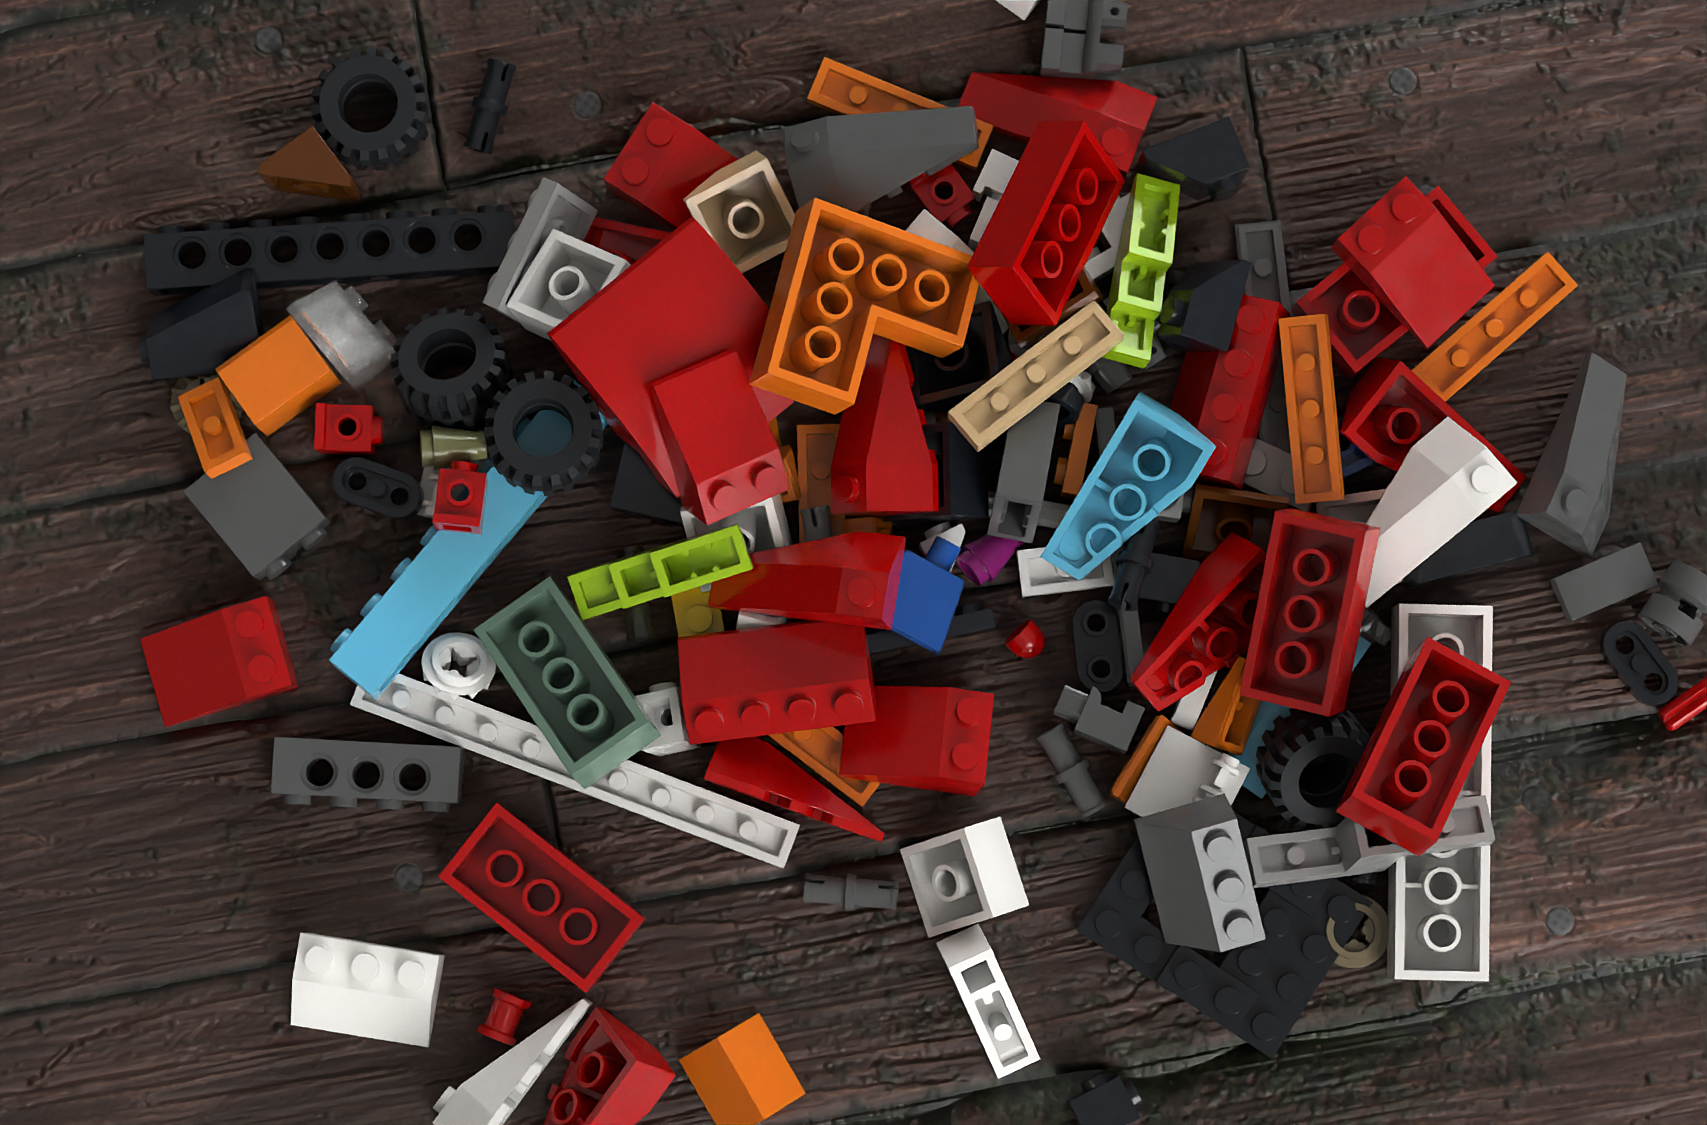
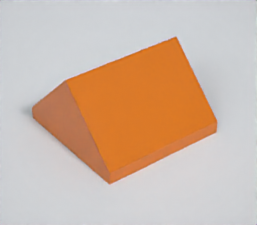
(278, 376)
(742, 1075)

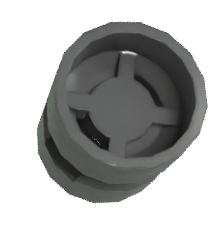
(1682, 587)

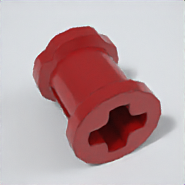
(504, 1016)

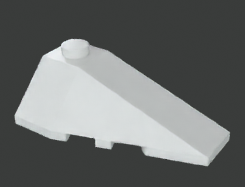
(1432, 497)
(500, 1086)

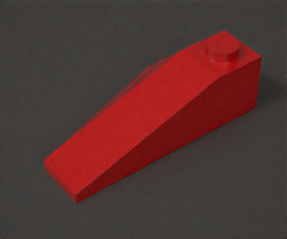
(1018, 102)
(880, 445)
(823, 580)
(1206, 626)
(769, 776)

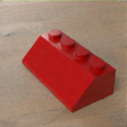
(1229, 390)
(775, 680)

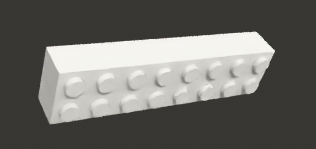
(1442, 897)

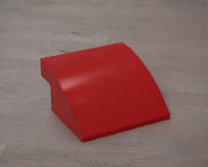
(655, 320)

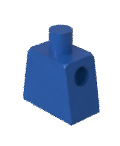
(928, 595)

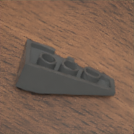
(873, 154)
(1577, 469)

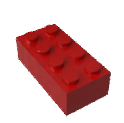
(1046, 223)
(1357, 319)
(1309, 611)
(1423, 747)
(542, 897)

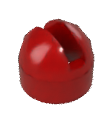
(1026, 640)

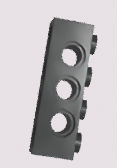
(296, 756)

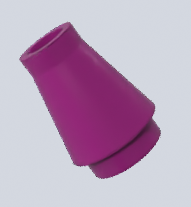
(986, 557)

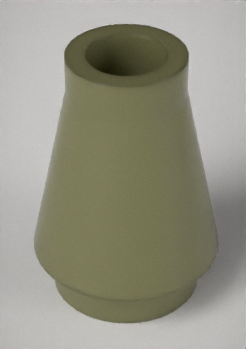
(445, 444)

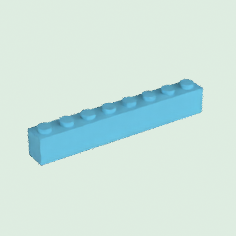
(444, 569)

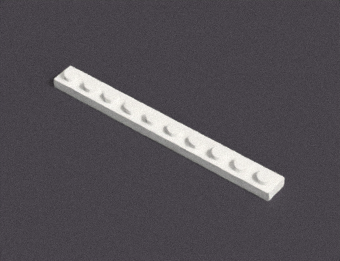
(625, 786)

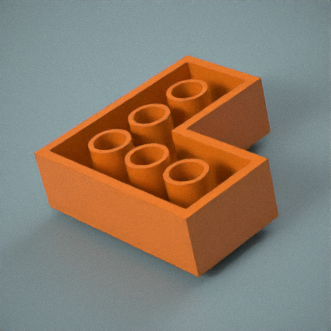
(844, 284)

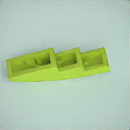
(1141, 266)
(660, 571)

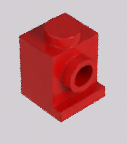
(951, 210)
(363, 441)
(463, 515)

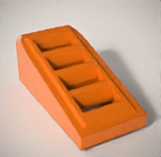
(1228, 715)

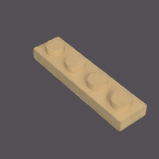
(1035, 375)

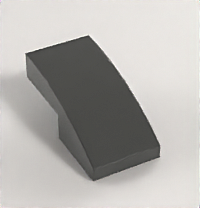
(1603, 582)

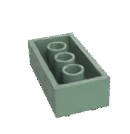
(567, 682)

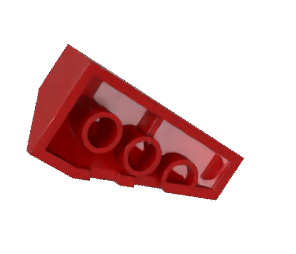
(1395, 410)
(610, 1076)

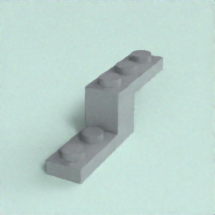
(1355, 849)

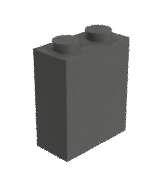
(1023, 474)
(260, 511)

